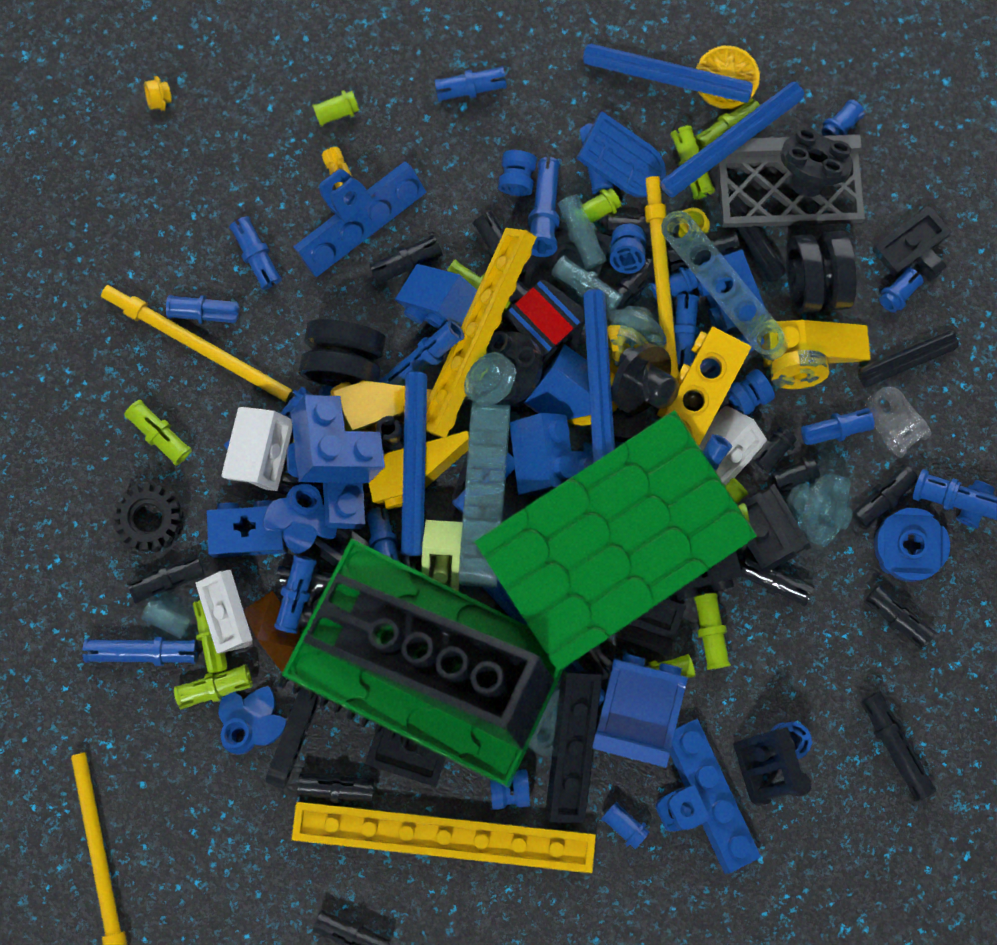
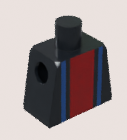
(544, 316)

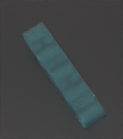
(719, 268)
(483, 489)

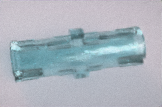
(582, 231)
(583, 281)

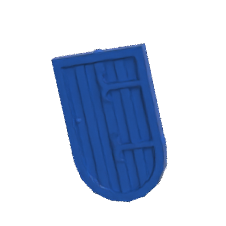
(621, 156)

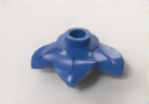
(298, 523)
(253, 716)

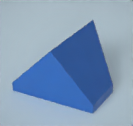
(563, 386)

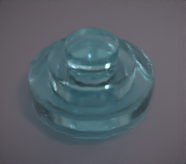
(490, 379)

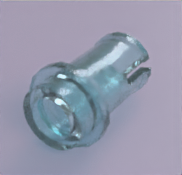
(165, 619)

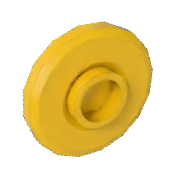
(733, 63)

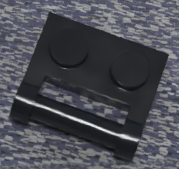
(767, 754)

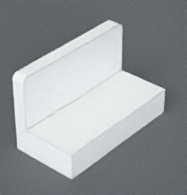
(742, 434)
(258, 447)
(224, 612)

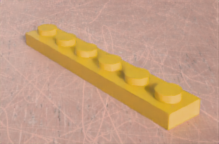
(478, 327)

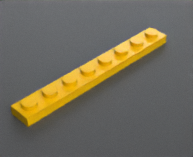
(443, 837)

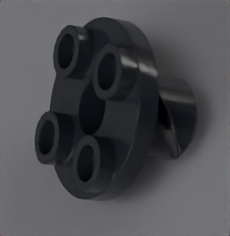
(815, 161)
(526, 359)
(644, 379)

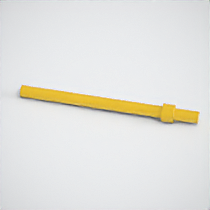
(654, 214)
(138, 310)
(106, 899)

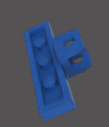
(356, 214)
(341, 500)
(706, 800)

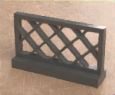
(766, 153)

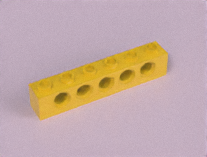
(730, 355)

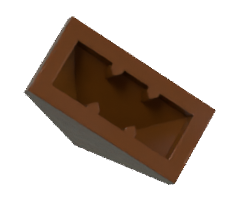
(262, 618)

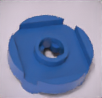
(926, 530)

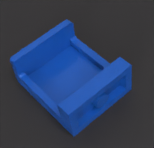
(640, 710)

